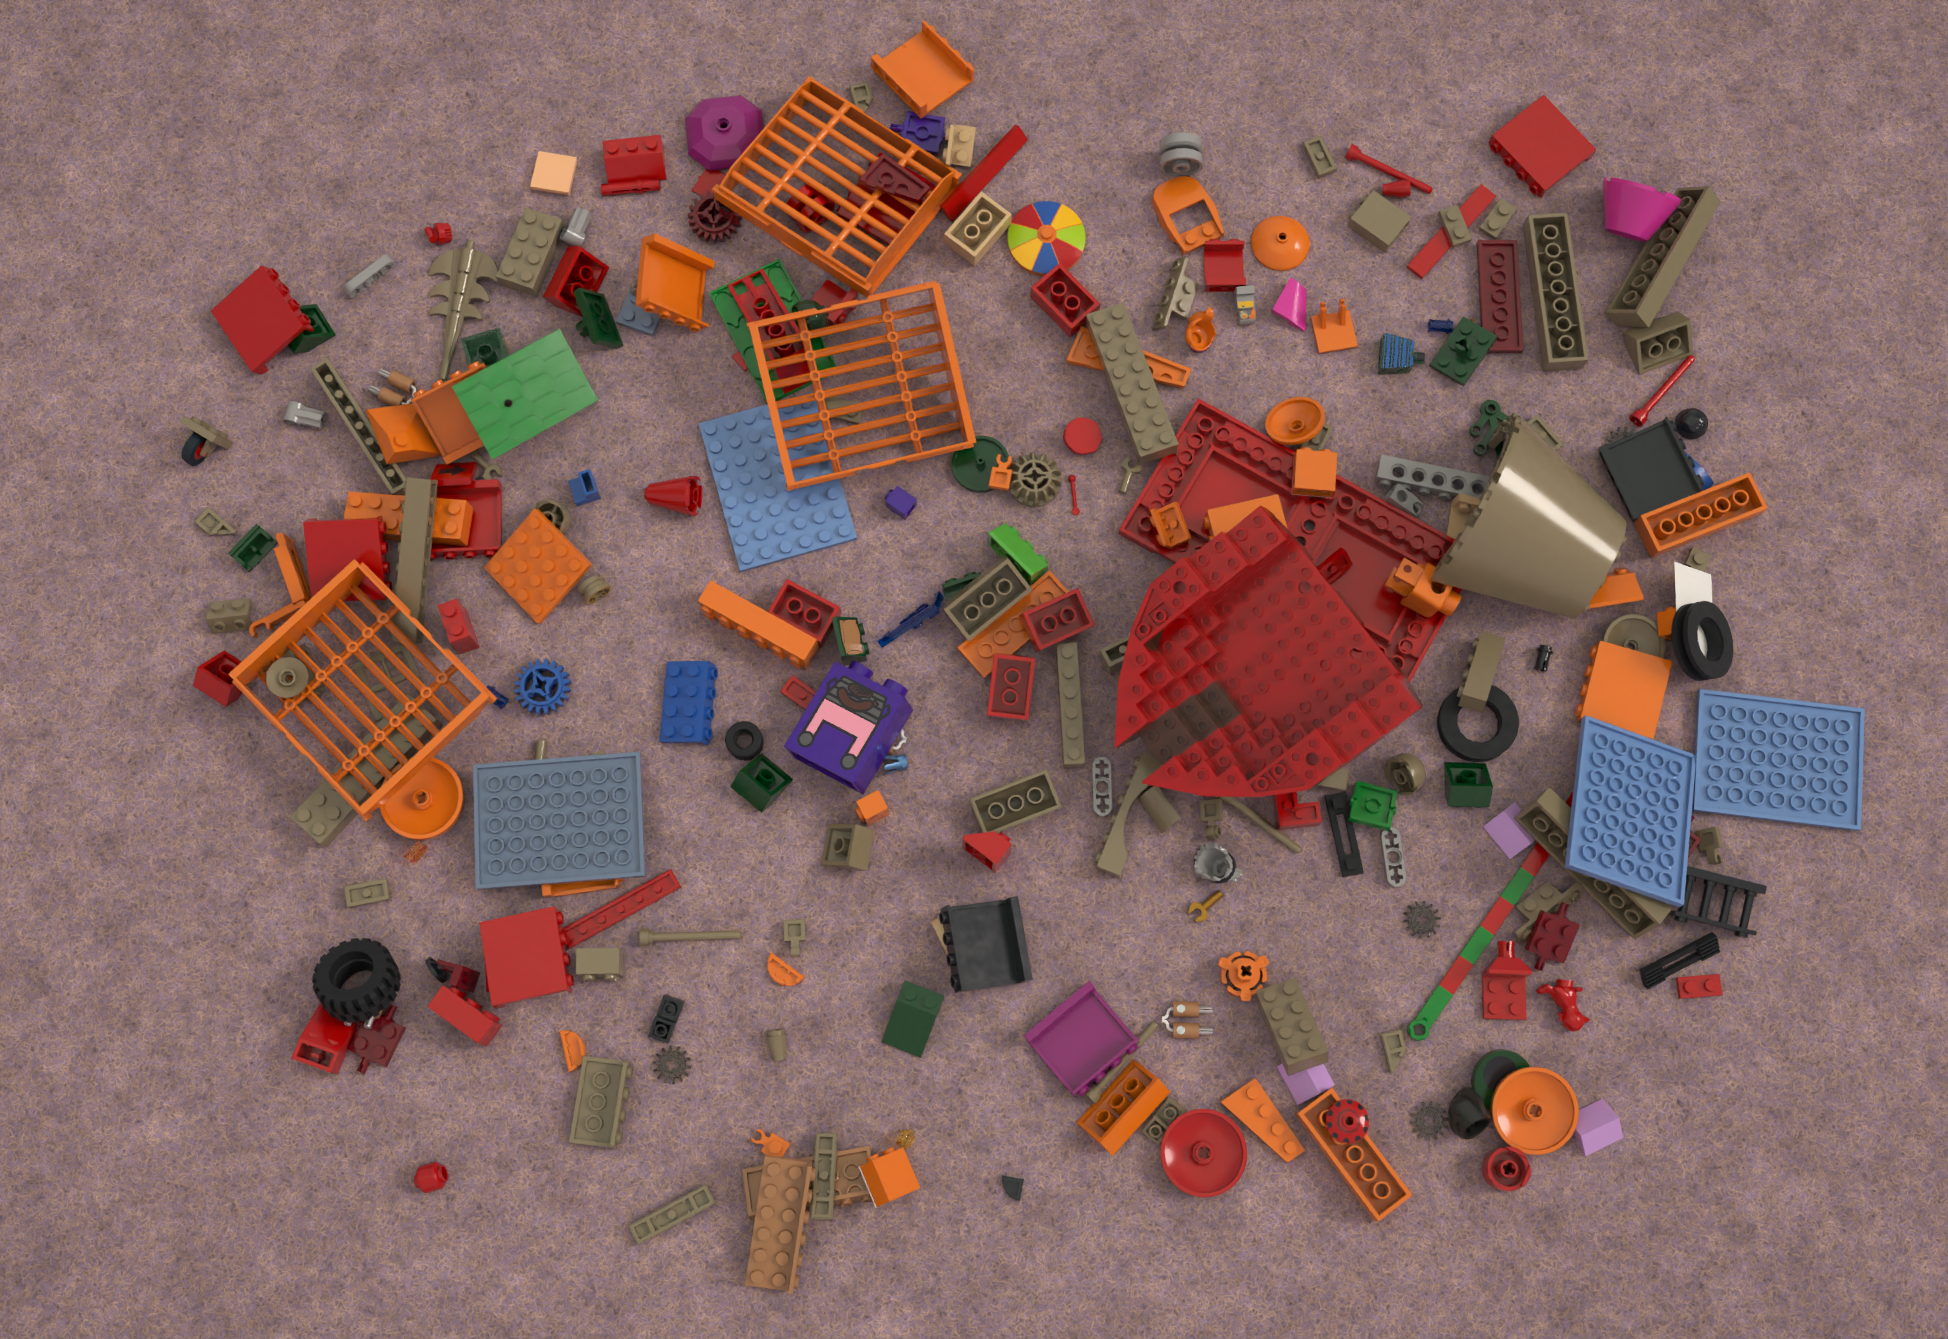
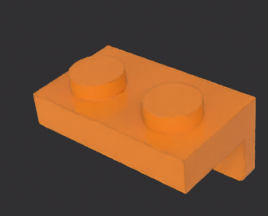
(1170, 525)

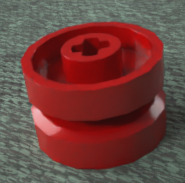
(806, 210)

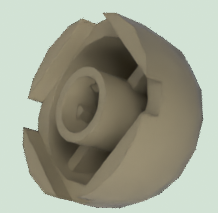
(556, 513)
(1406, 772)

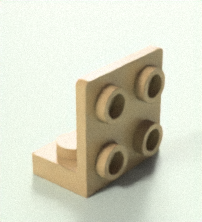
(960, 145)
(1460, 511)

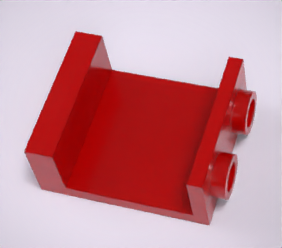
(1223, 265)

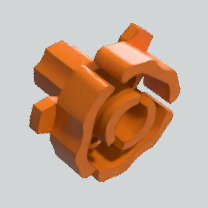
(1253, 967)

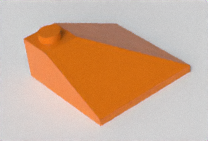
(402, 434)

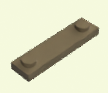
(824, 1183)
(672, 1214)

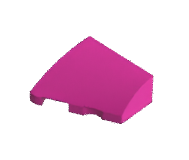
(1292, 305)

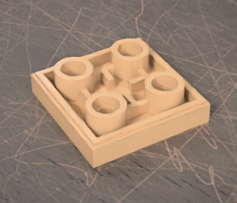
(554, 173)

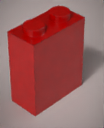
(458, 626)

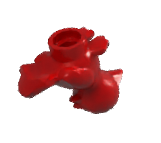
(1566, 998)

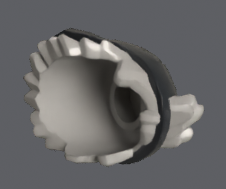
(1216, 864)

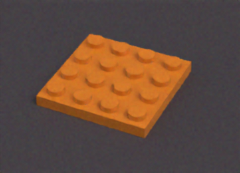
(538, 566)

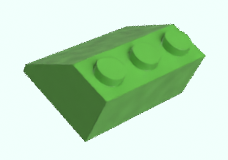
(1007, 543)

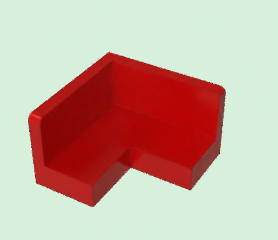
(1294, 815)

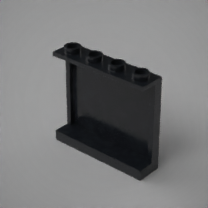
(1650, 468)
(985, 945)

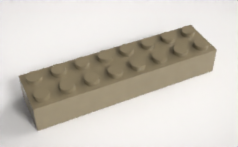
(1663, 259)
(1555, 292)
(1131, 383)
(326, 811)
(1548, 823)

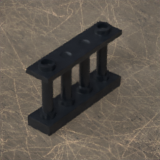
(1730, 886)

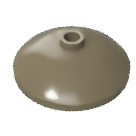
(1637, 631)

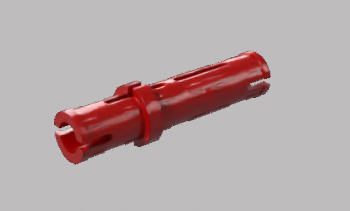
(639, 186)

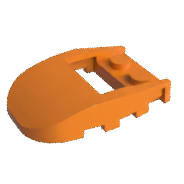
(1177, 195)

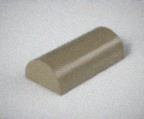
(1015, 802)

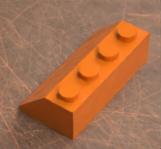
(1618, 588)
(1123, 1107)

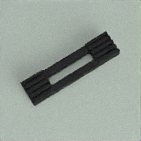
(1350, 863)
(1654, 972)

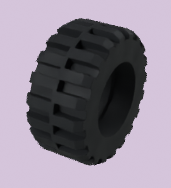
(344, 962)

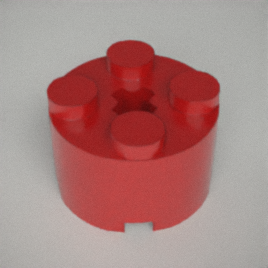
(1516, 1163)

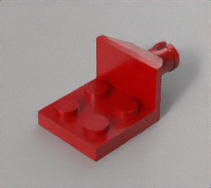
(1505, 985)

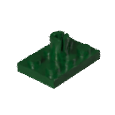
(597, 319)
(1463, 351)

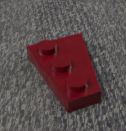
(895, 180)

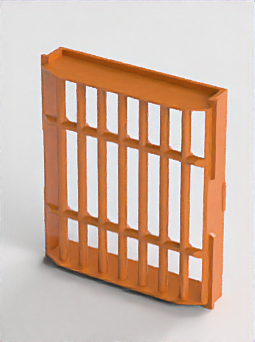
(854, 118)
(949, 365)
(301, 624)

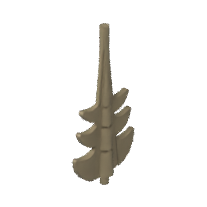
(464, 270)

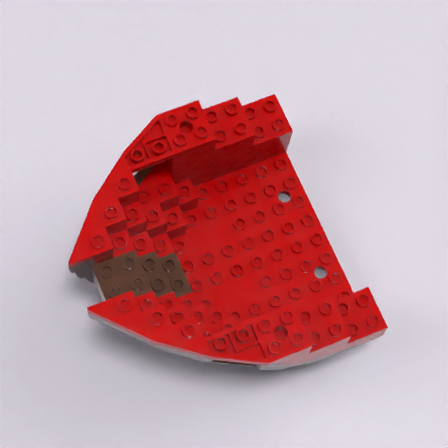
(1249, 674)

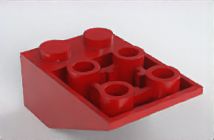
(324, 1042)

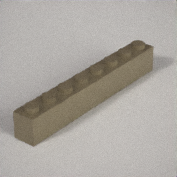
(358, 424)
(415, 553)

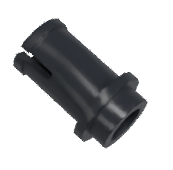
(1543, 657)

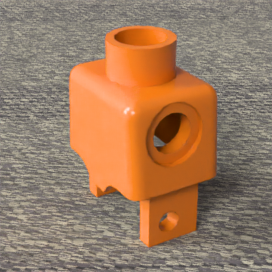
(1420, 591)

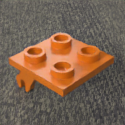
(1333, 330)

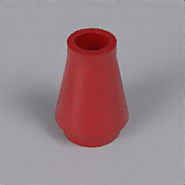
(1397, 189)

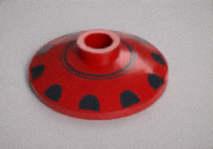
(1336, 1121)

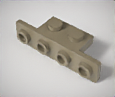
(1177, 295)
(1546, 899)

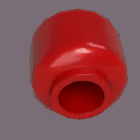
(431, 1177)

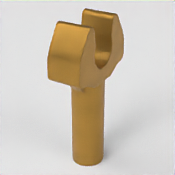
(1203, 907)

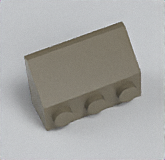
(1660, 344)

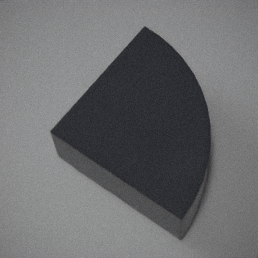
(1013, 1186)

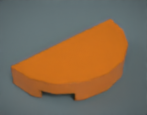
(782, 972)
(573, 1049)

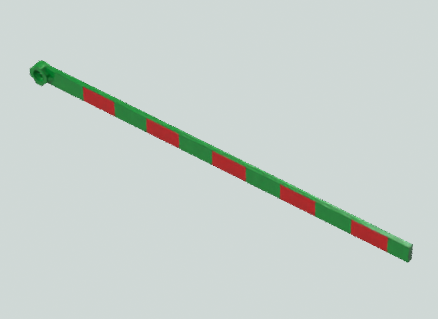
(1479, 940)

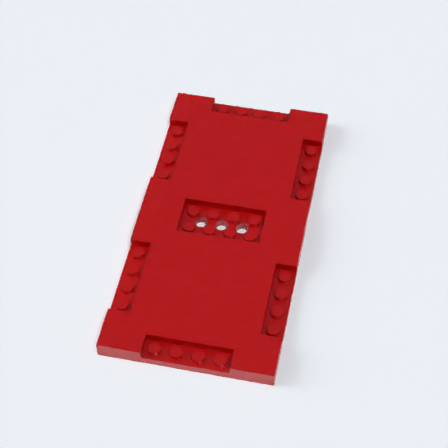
(1233, 463)

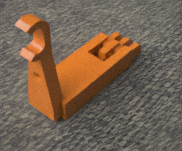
(295, 580)

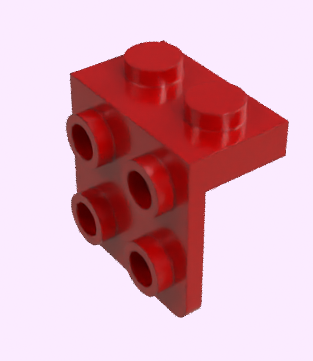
(832, 294)

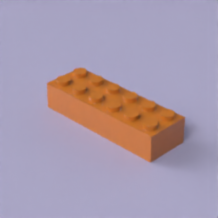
(1700, 515)
(451, 516)
(758, 625)
(1357, 1163)

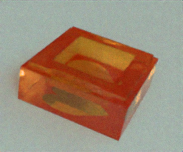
(416, 852)

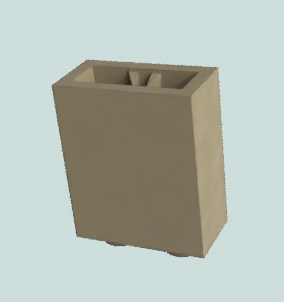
(1378, 221)

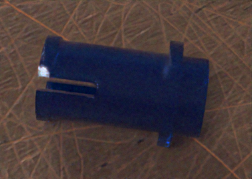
(1440, 326)
(501, 700)

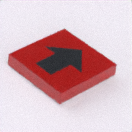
(454, 473)

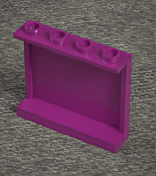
(1082, 1040)

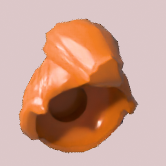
(1200, 330)

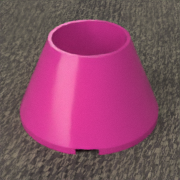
(1635, 208)

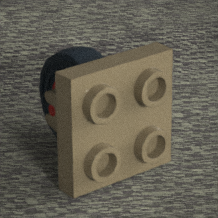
(201, 440)

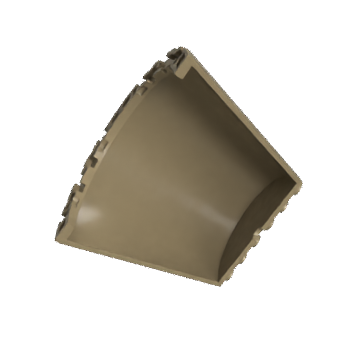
(1538, 530)

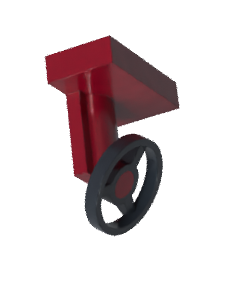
(461, 976)

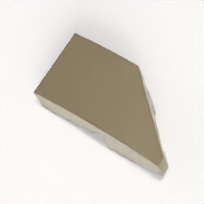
(213, 523)

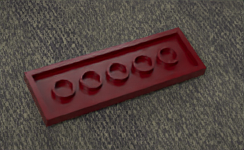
(1500, 293)

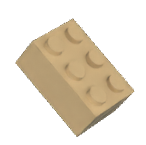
(977, 228)

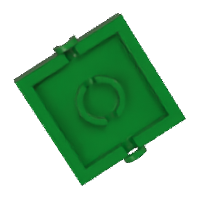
(1372, 805)

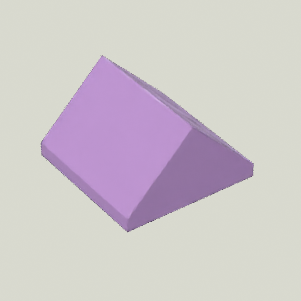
(1508, 832)
(1307, 1082)
(1597, 1127)

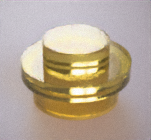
(905, 1139)

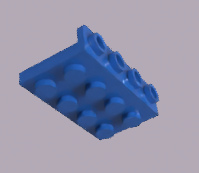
(688, 702)

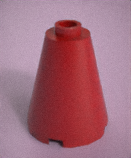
(677, 495)

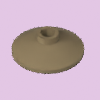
(280, 671)

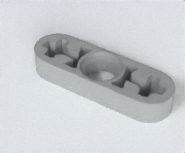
(367, 276)
(1107, 771)
(1389, 873)

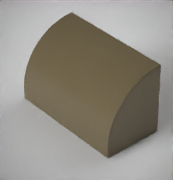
(1159, 808)

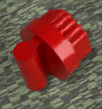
(439, 233)

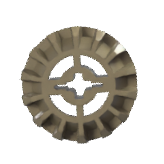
(1032, 494)

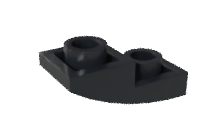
(666, 1018)

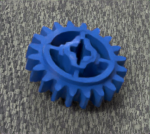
(549, 684)

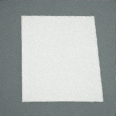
(1693, 587)

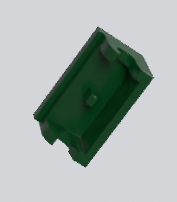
(252, 547)

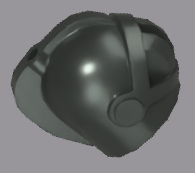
(1464, 1111)

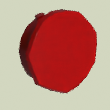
(1082, 436)

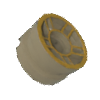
(594, 589)

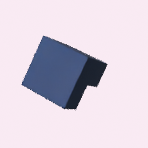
(584, 488)

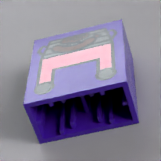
(850, 725)

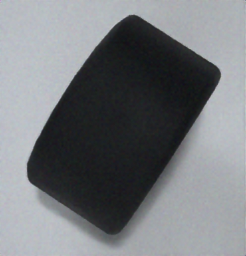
(738, 729)

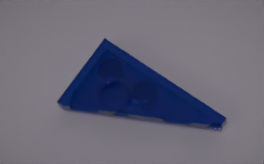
(914, 619)

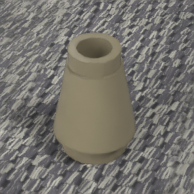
(777, 1043)

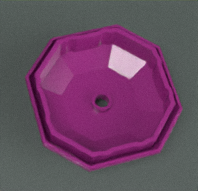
(717, 146)

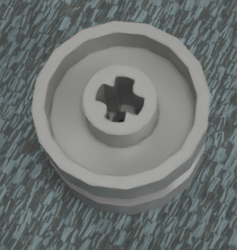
(1181, 154)

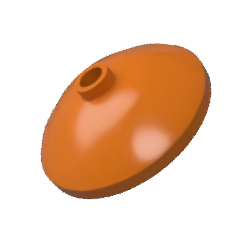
(1279, 253)
(1295, 420)

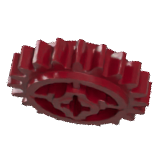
(698, 214)

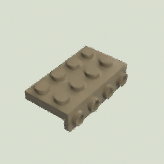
(601, 1102)

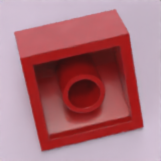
(214, 680)

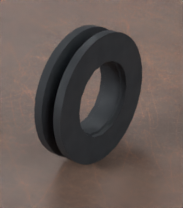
(1686, 642)
(1472, 751)

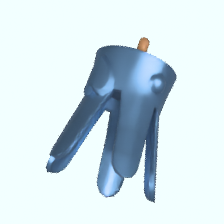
(901, 763)

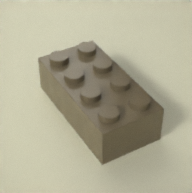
(530, 252)
(986, 598)
(1292, 1026)

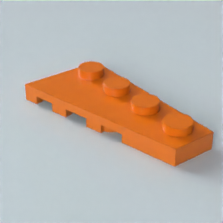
(1260, 1115)

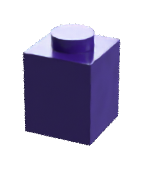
(900, 502)

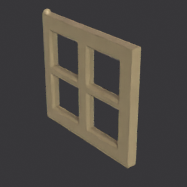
(359, 669)

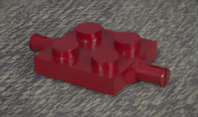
(1552, 936)
(379, 1041)

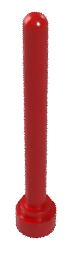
(1355, 154)
(1641, 414)

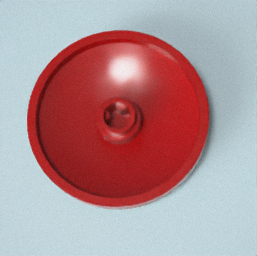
(1203, 1153)

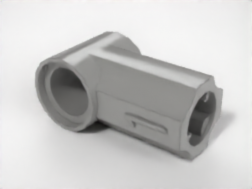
(574, 231)
(301, 415)

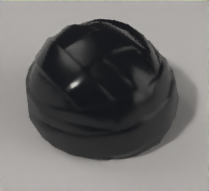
(1691, 423)

